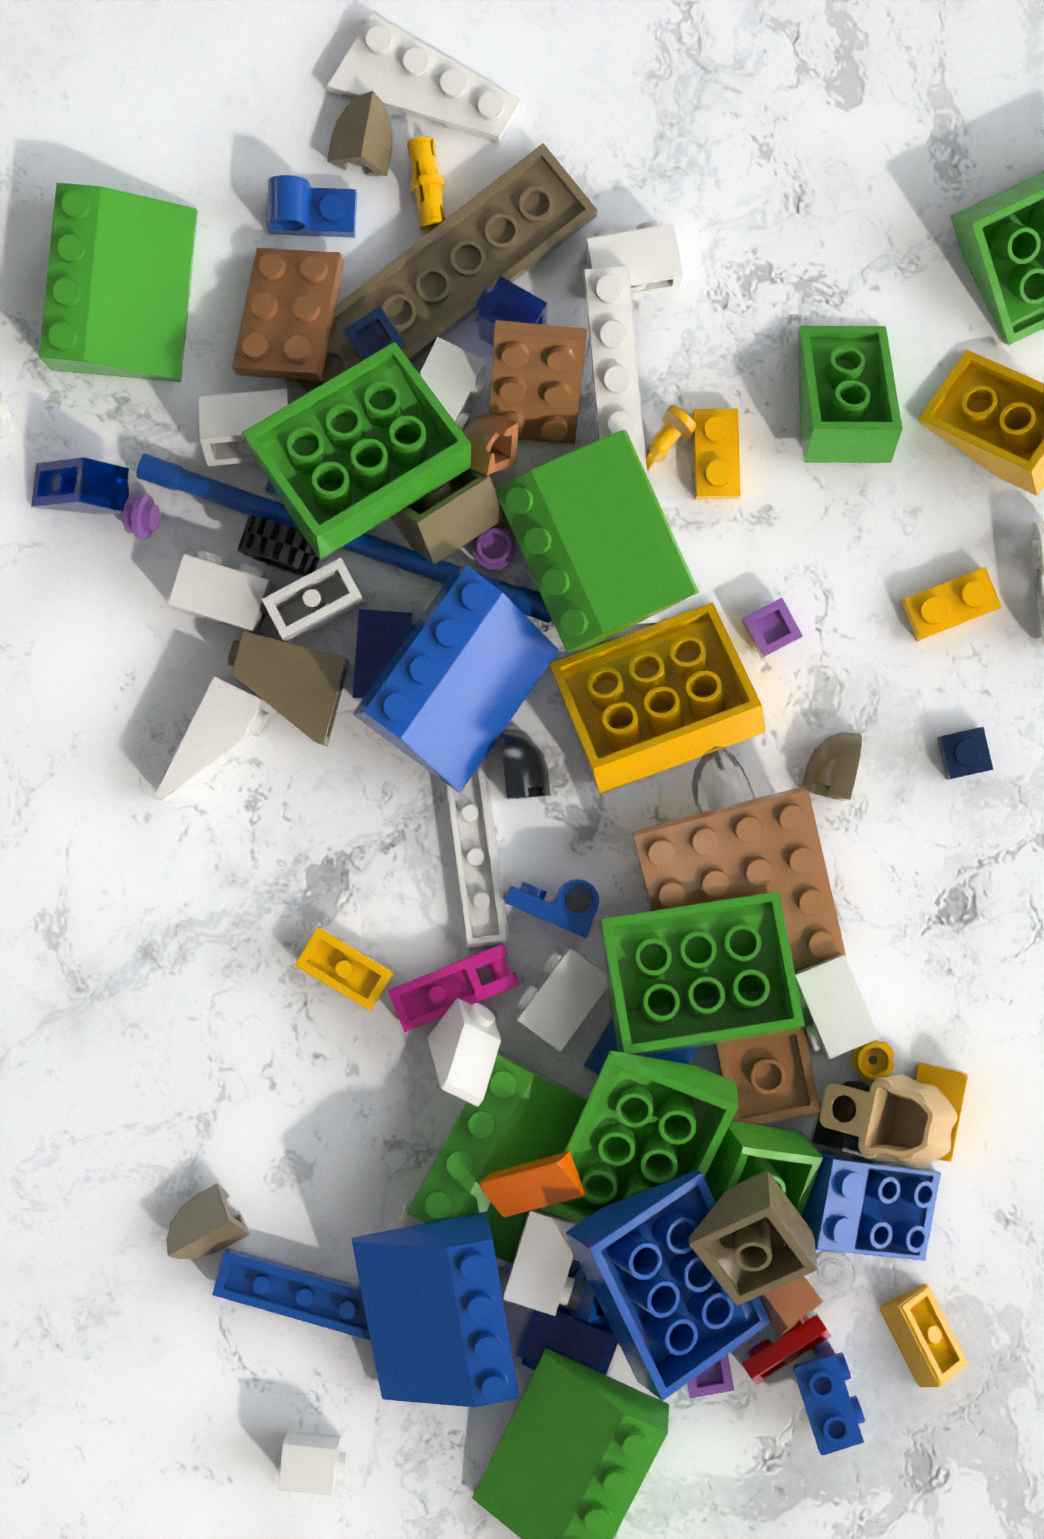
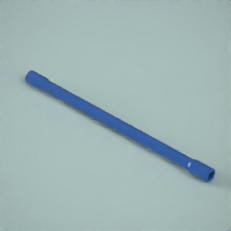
(177, 478)

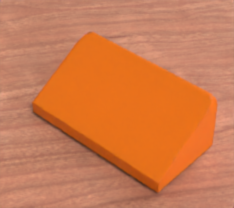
(533, 1184)

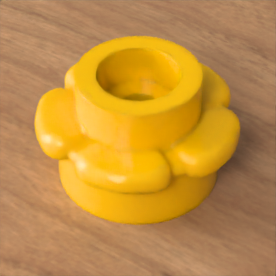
(883, 1065)

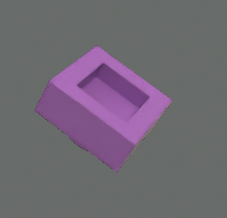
(771, 627)
(713, 1380)

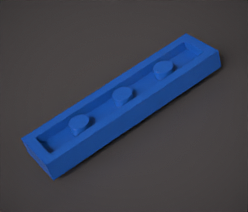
(292, 1293)

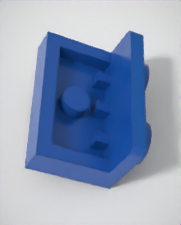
(829, 1407)

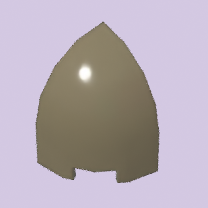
(362, 136)
(834, 766)
(204, 1226)

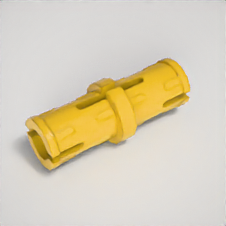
(426, 182)

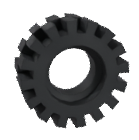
(277, 546)

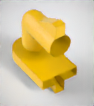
(676, 425)

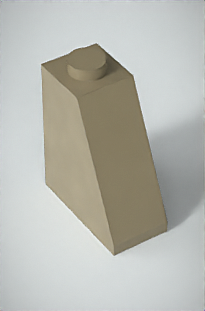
(293, 680)

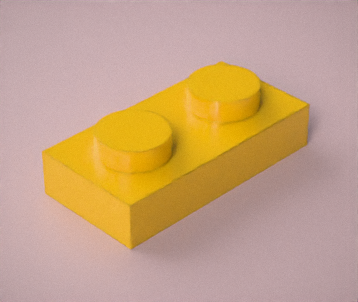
(716, 454)
(951, 604)
(344, 968)

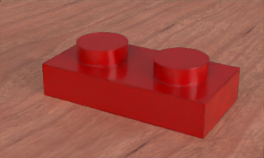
(771, 1357)

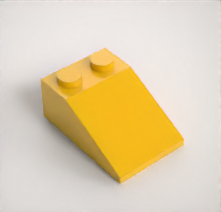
(992, 419)

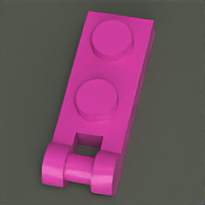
(435, 992)

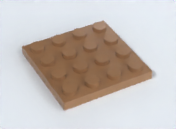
(743, 853)

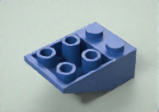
(871, 1206)

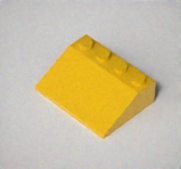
(658, 698)

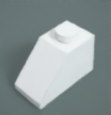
(465, 1050)

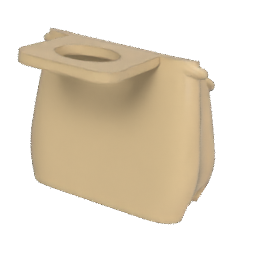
(895, 1119)

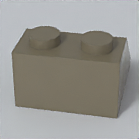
(450, 516)
(754, 1240)

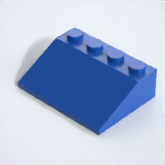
(457, 678)
(656, 1288)
(437, 1313)

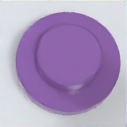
(141, 516)
(494, 548)

